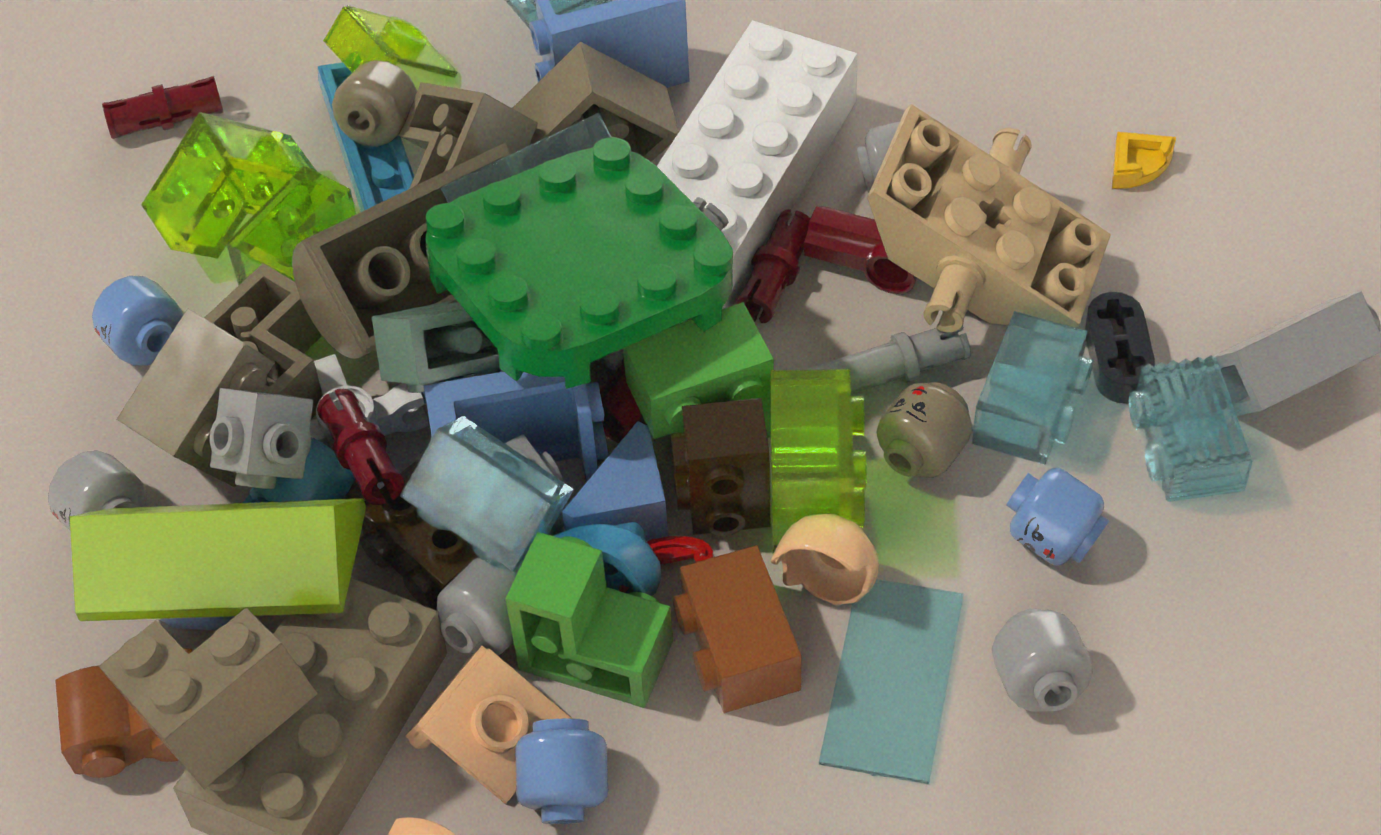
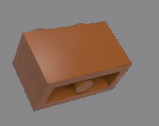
(739, 629)

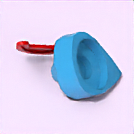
(630, 560)

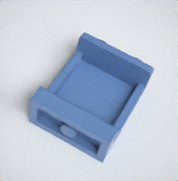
(635, 32)
(541, 408)

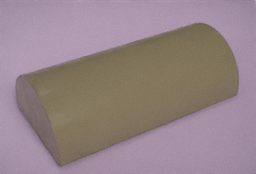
(374, 262)

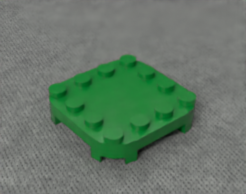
(579, 260)

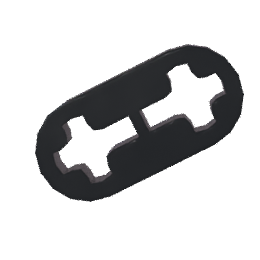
(1105, 348)

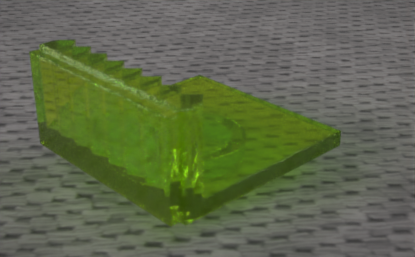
(369, 36)

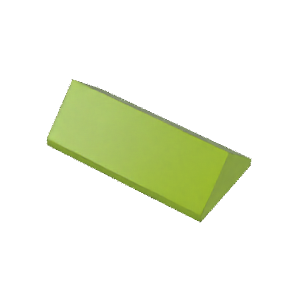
(215, 559)

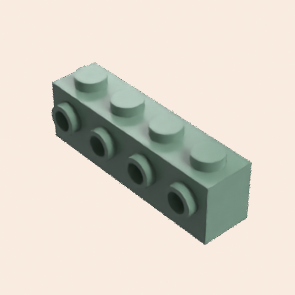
(432, 345)

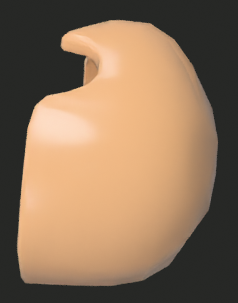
(828, 558)

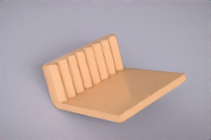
(482, 720)

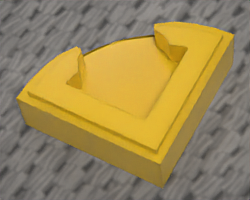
(1140, 158)

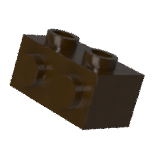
(723, 467)
(414, 548)

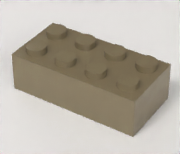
(319, 762)

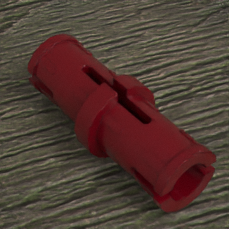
(162, 107)
(775, 265)
(360, 447)

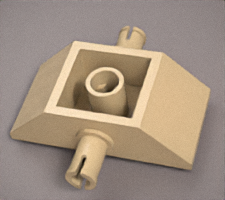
(981, 228)

